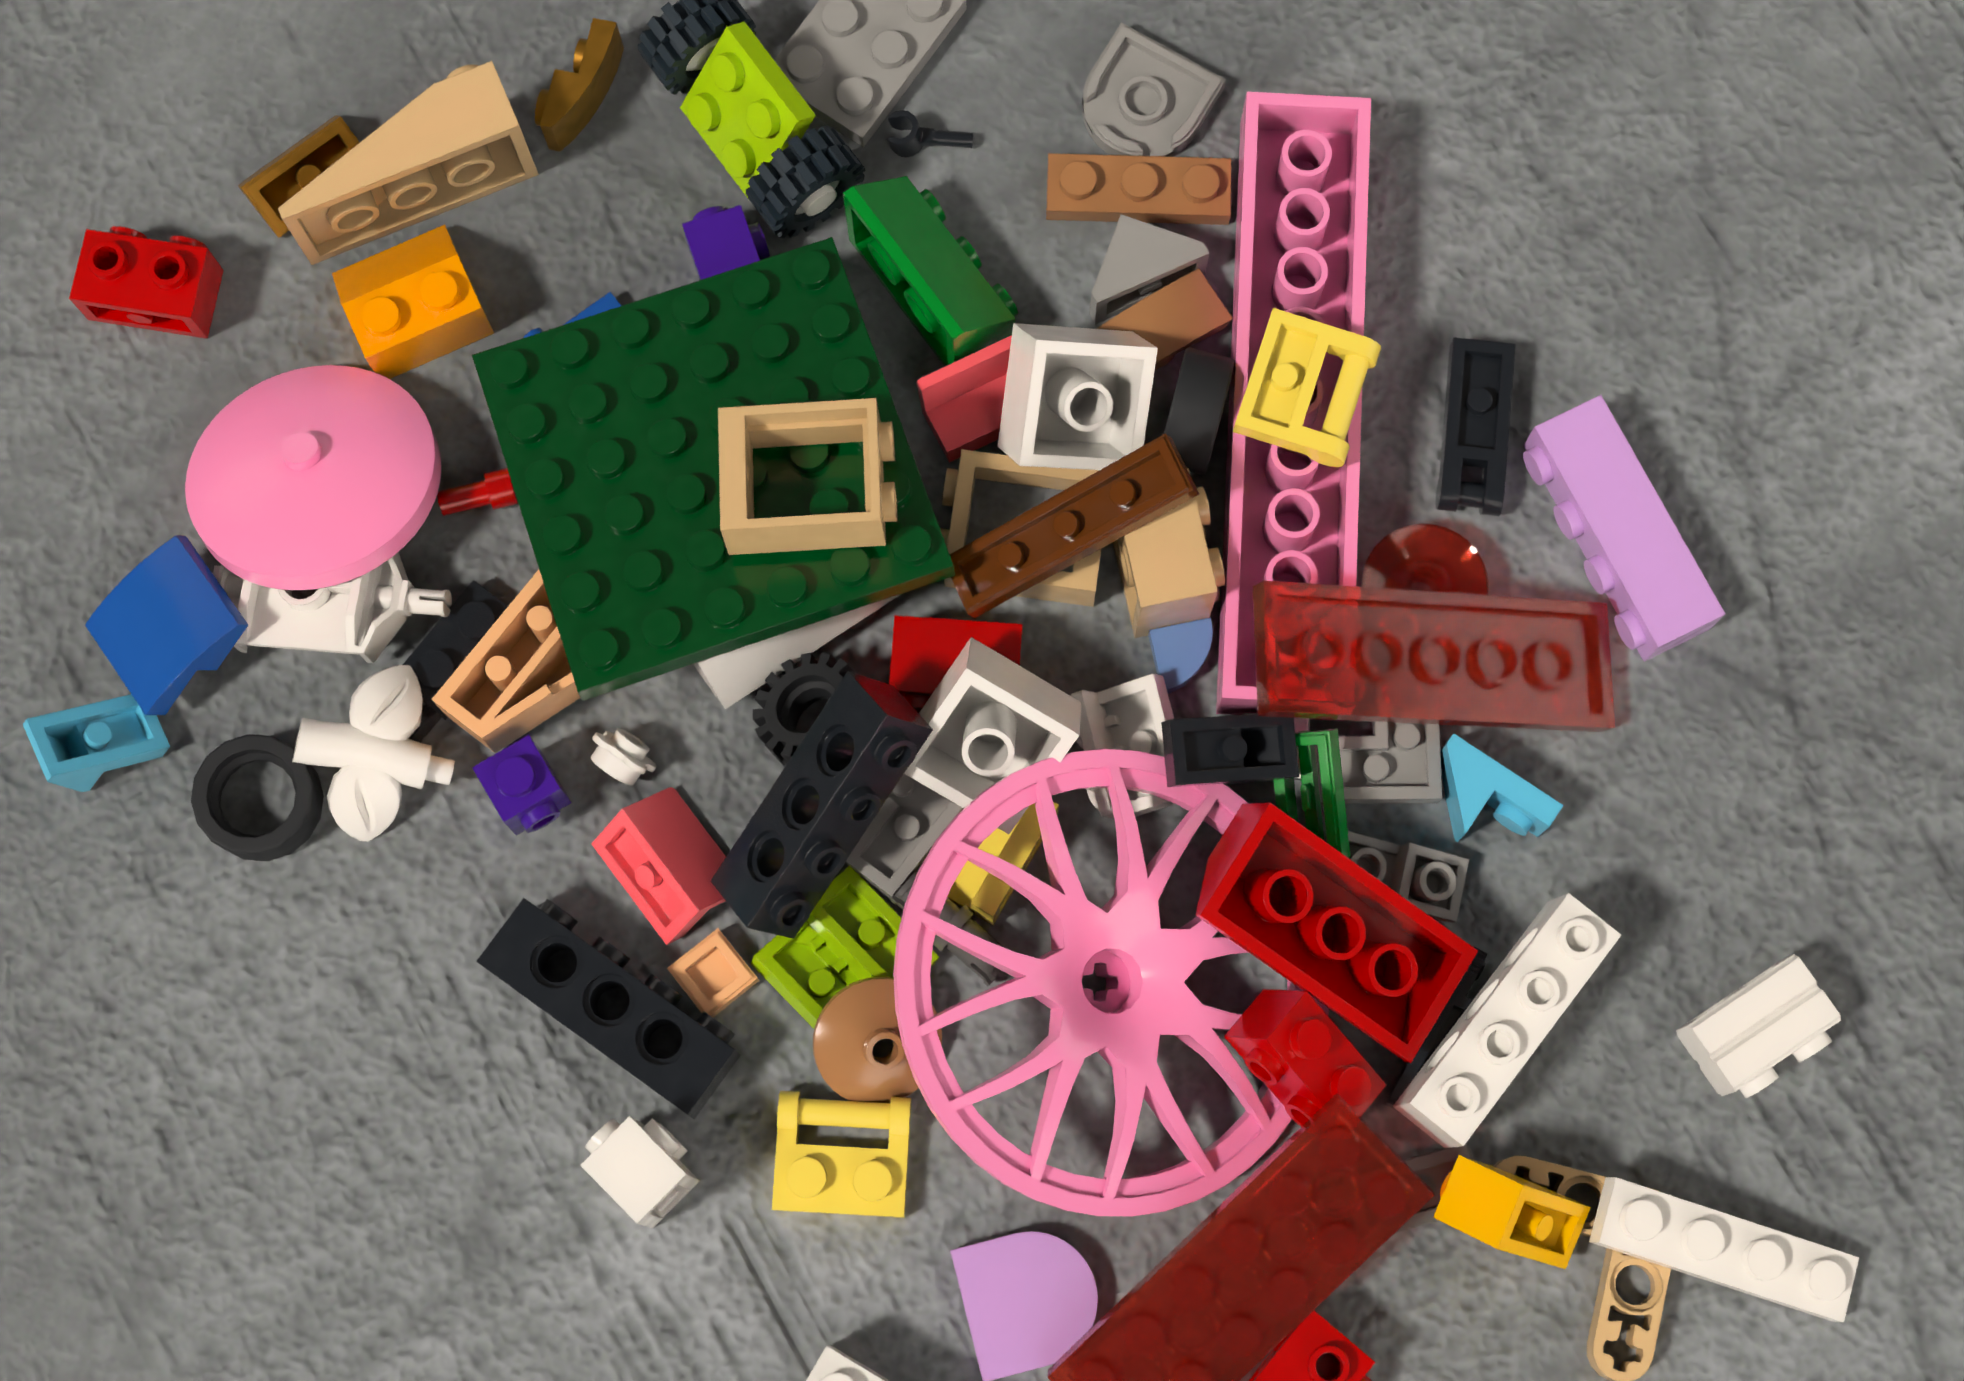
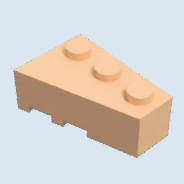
(512, 675)

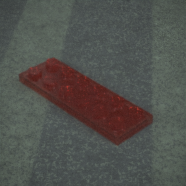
(1431, 657)
(1257, 1259)

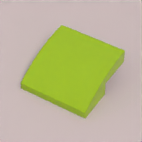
(843, 941)

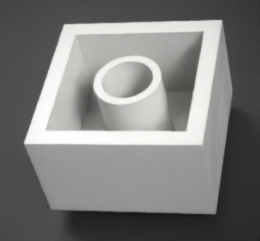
(1075, 396)
(990, 723)

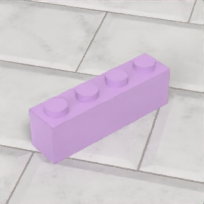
(1621, 529)

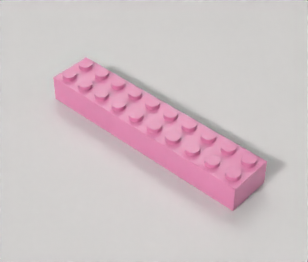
(1306, 255)

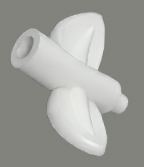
(373, 752)

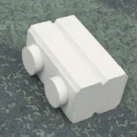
(1759, 1027)

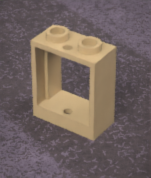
(798, 425)
(1063, 587)

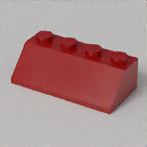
(1331, 928)

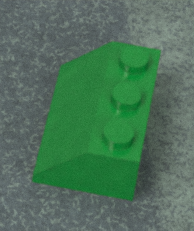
(926, 268)

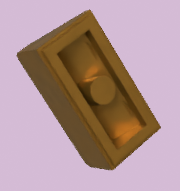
(295, 169)

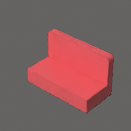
(966, 399)
(663, 861)

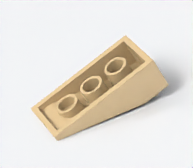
(423, 161)

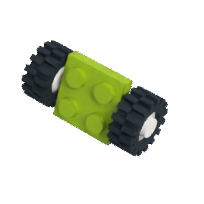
(750, 113)

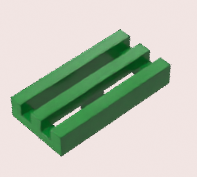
(1331, 783)

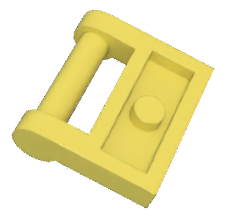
(1286, 380)
(838, 1176)

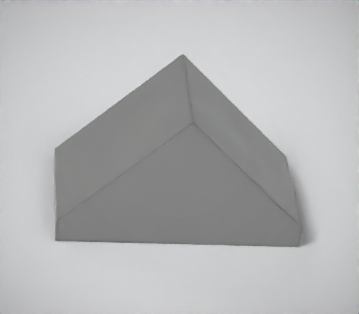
(1140, 263)

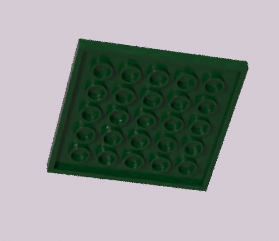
(620, 467)

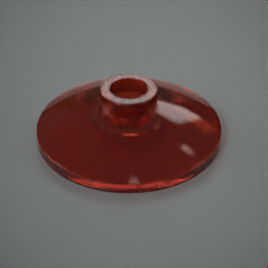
(1428, 556)

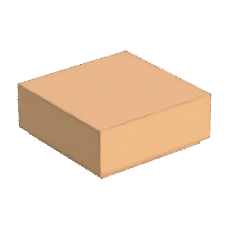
(713, 974)

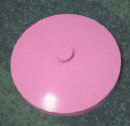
(313, 477)

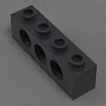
(821, 805)
(520, 959)

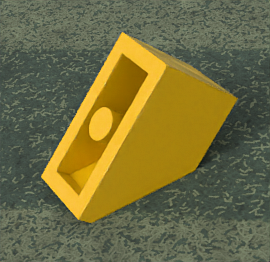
(1510, 1212)

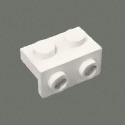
(1125, 720)

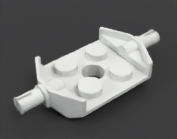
(340, 618)

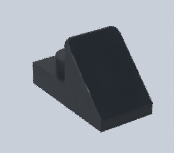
(1229, 750)

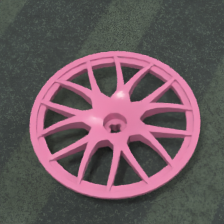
(1123, 1023)

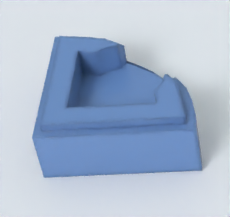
(1180, 651)

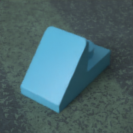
(93, 739)
(1476, 779)

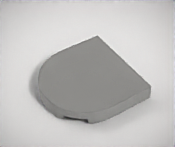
(1146, 97)

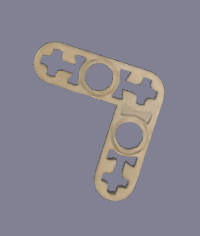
(1601, 1328)

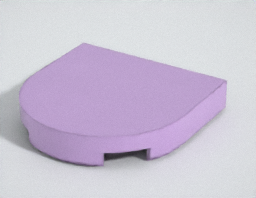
(1024, 1300)

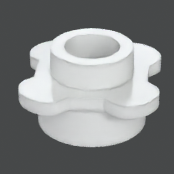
(622, 755)

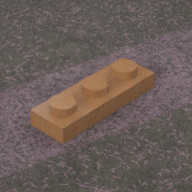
(1139, 187)

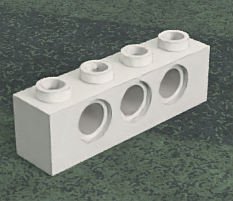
(1507, 1021)

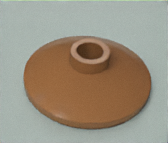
(845, 1042)

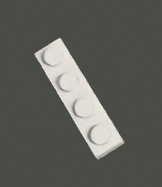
(1724, 1249)

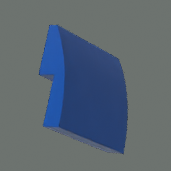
(166, 624)

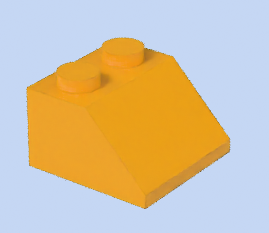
(411, 303)

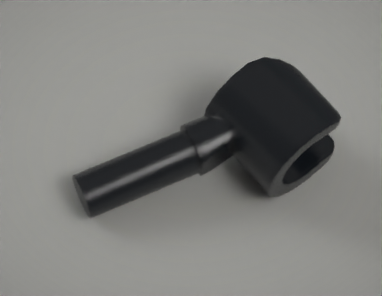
(922, 136)

